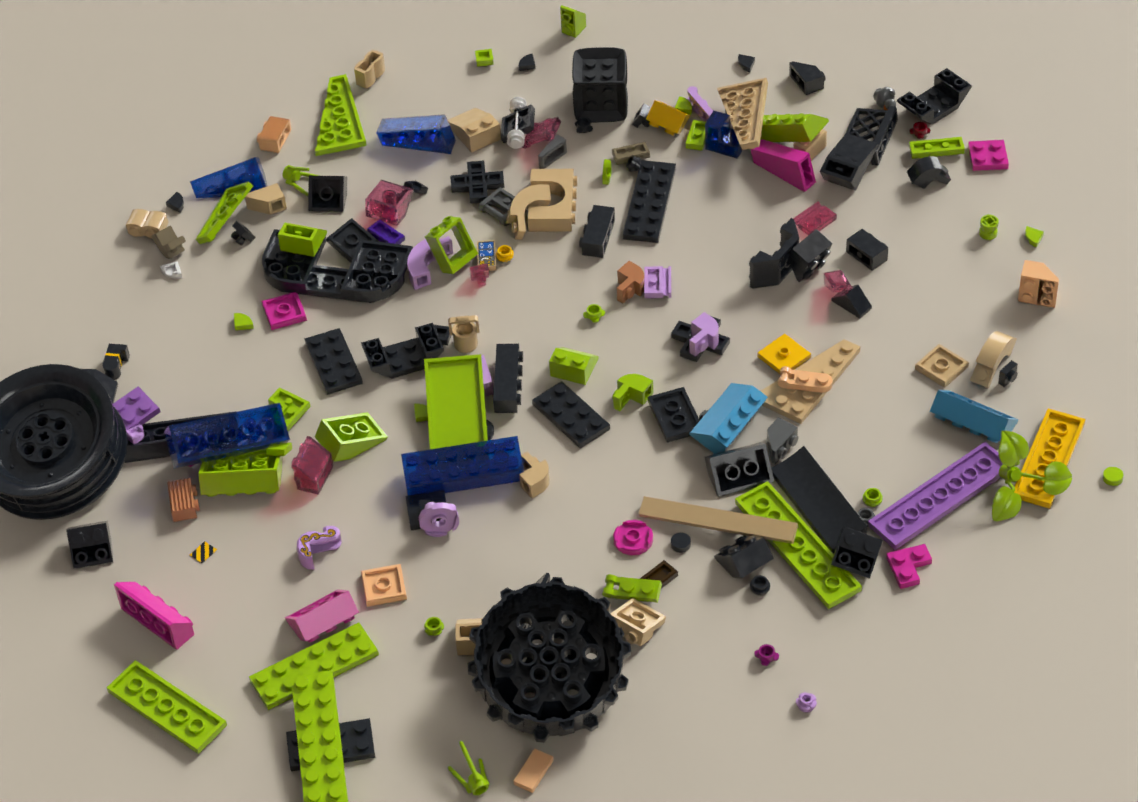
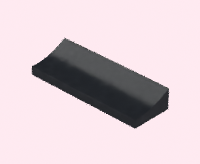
(154, 441)
(816, 497)

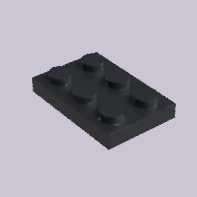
(674, 413)

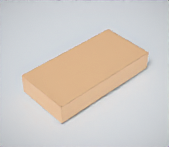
(533, 770)

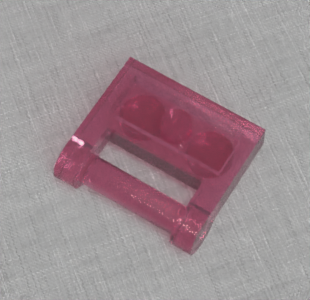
(542, 131)

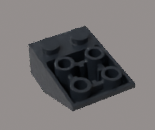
(848, 161)

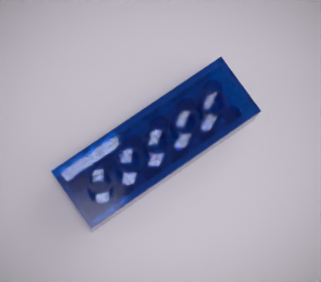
(226, 435)
(463, 466)

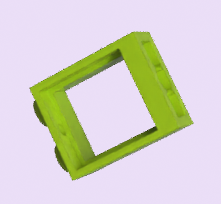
(467, 247)

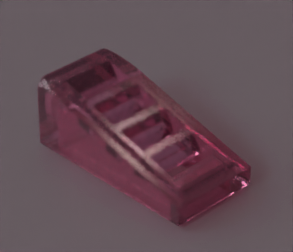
(836, 281)

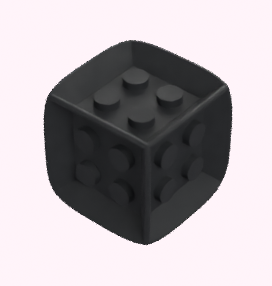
(600, 84)

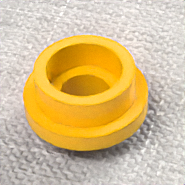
(504, 253)

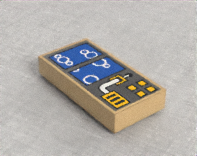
(487, 254)

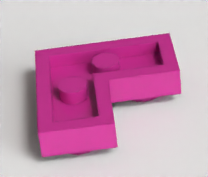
(904, 563)

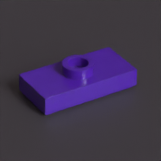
(385, 233)

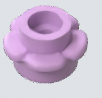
(806, 706)

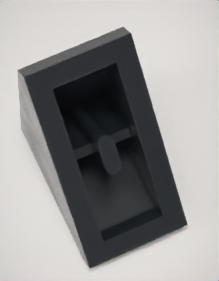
(853, 301)

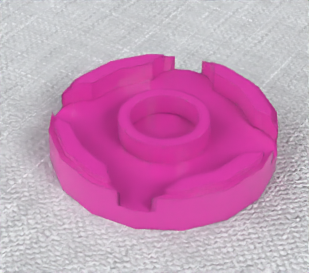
(633, 537)

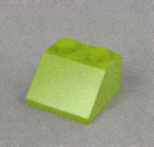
(572, 365)

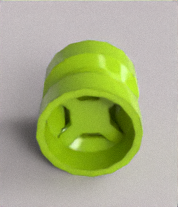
(988, 227)

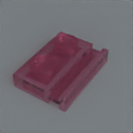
(815, 218)

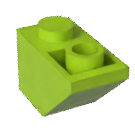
(572, 21)

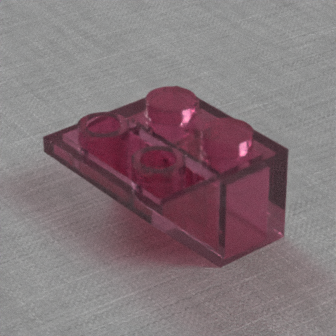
(311, 466)

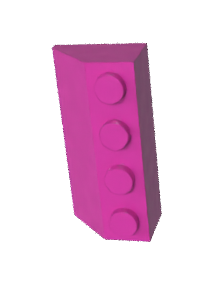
(154, 613)

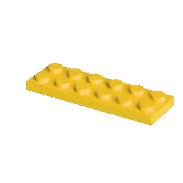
(1053, 443)

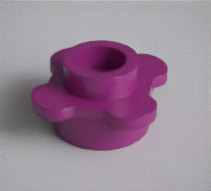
(766, 649)

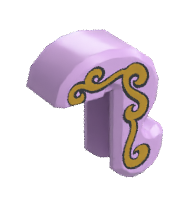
(316, 542)

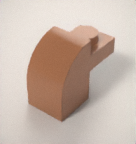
(630, 280)

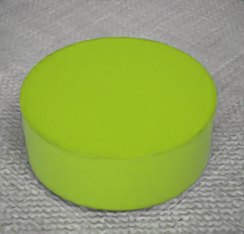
(1113, 476)

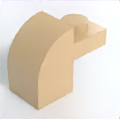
(536, 475)

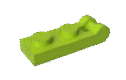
(631, 588)

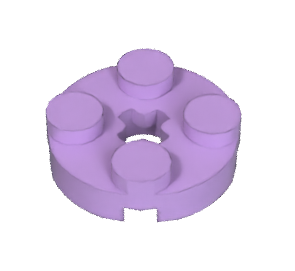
(433, 511)

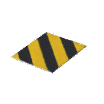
(203, 552)

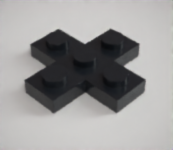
(477, 181)
(682, 333)

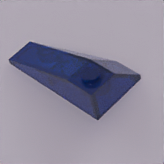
(217, 182)

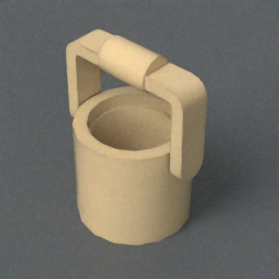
(464, 332)

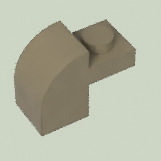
(168, 242)

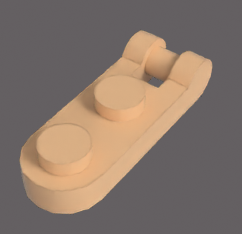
(804, 380)

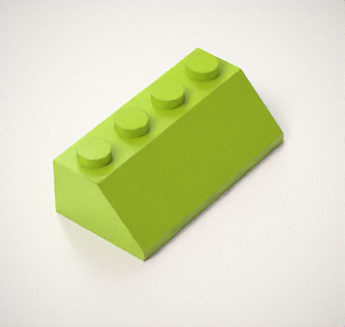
(792, 127)

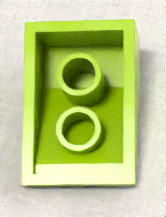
(349, 435)

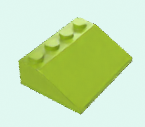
(241, 474)

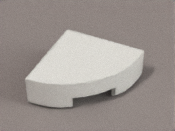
(171, 270)

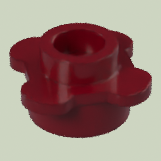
(919, 130)

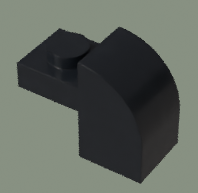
(926, 171)

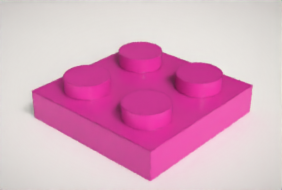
(988, 155)

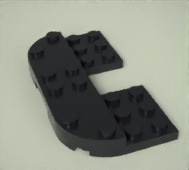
(373, 274)

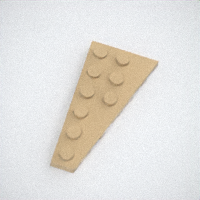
(746, 109)
(799, 403)

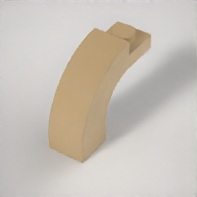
(530, 196)
(990, 356)

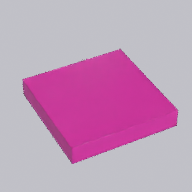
(284, 310)

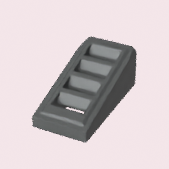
(552, 152)

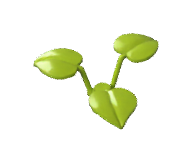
(1010, 452)

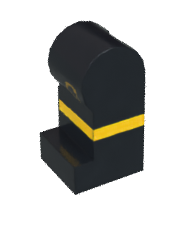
(114, 358)

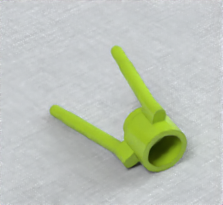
(293, 174)
(477, 782)

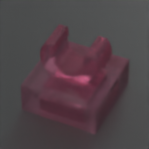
(480, 274)

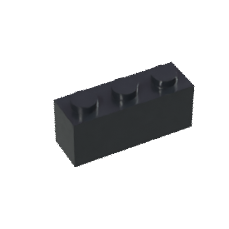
(597, 231)

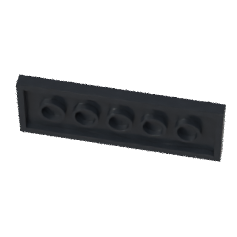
(649, 201)

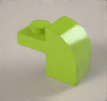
(632, 387)

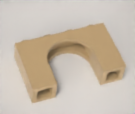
(558, 216)

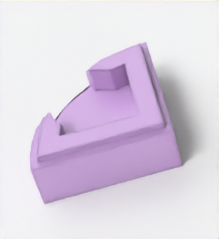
(134, 433)

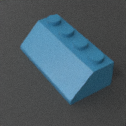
(972, 415)
(728, 417)

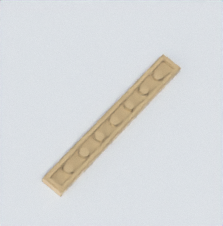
(718, 519)

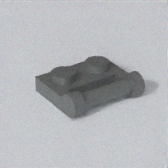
(500, 199)

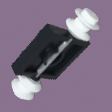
(517, 123)

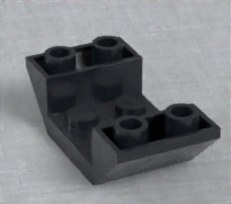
(940, 99)
(772, 270)
(404, 356)

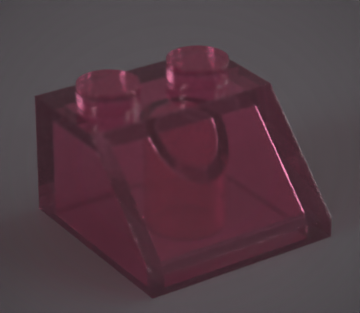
(388, 202)

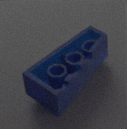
(420, 133)

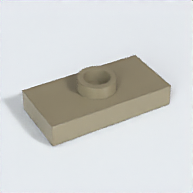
(622, 154)

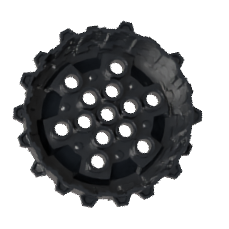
(552, 709)

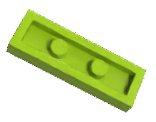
(936, 147)

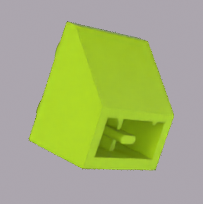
(300, 239)

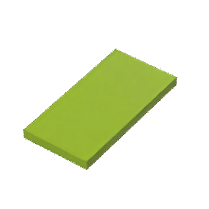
(455, 400)

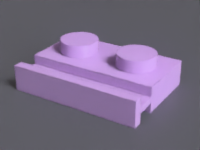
(657, 282)

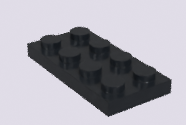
(333, 361)
(571, 414)
(355, 740)

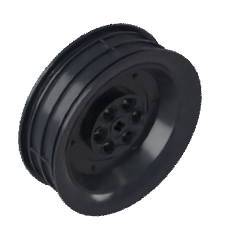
(38, 416)

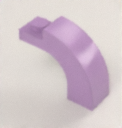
(420, 258)

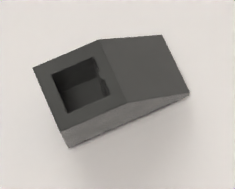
(780, 438)

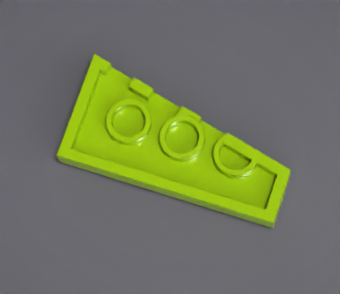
(225, 207)

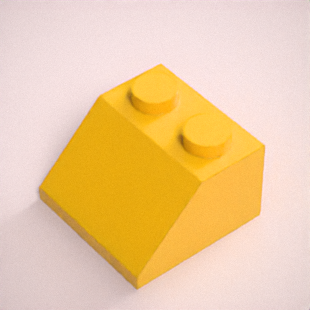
(667, 117)

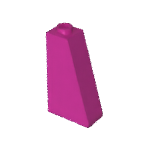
(786, 163)

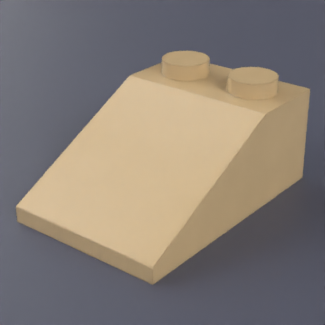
(476, 128)

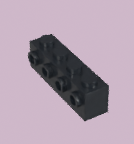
(507, 378)

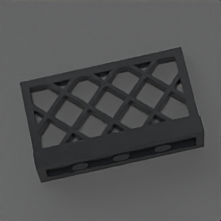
(882, 135)

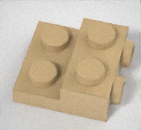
(638, 621)

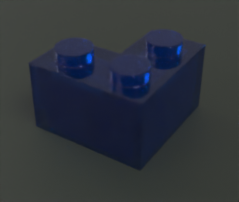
(720, 136)

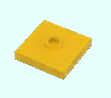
(784, 352)

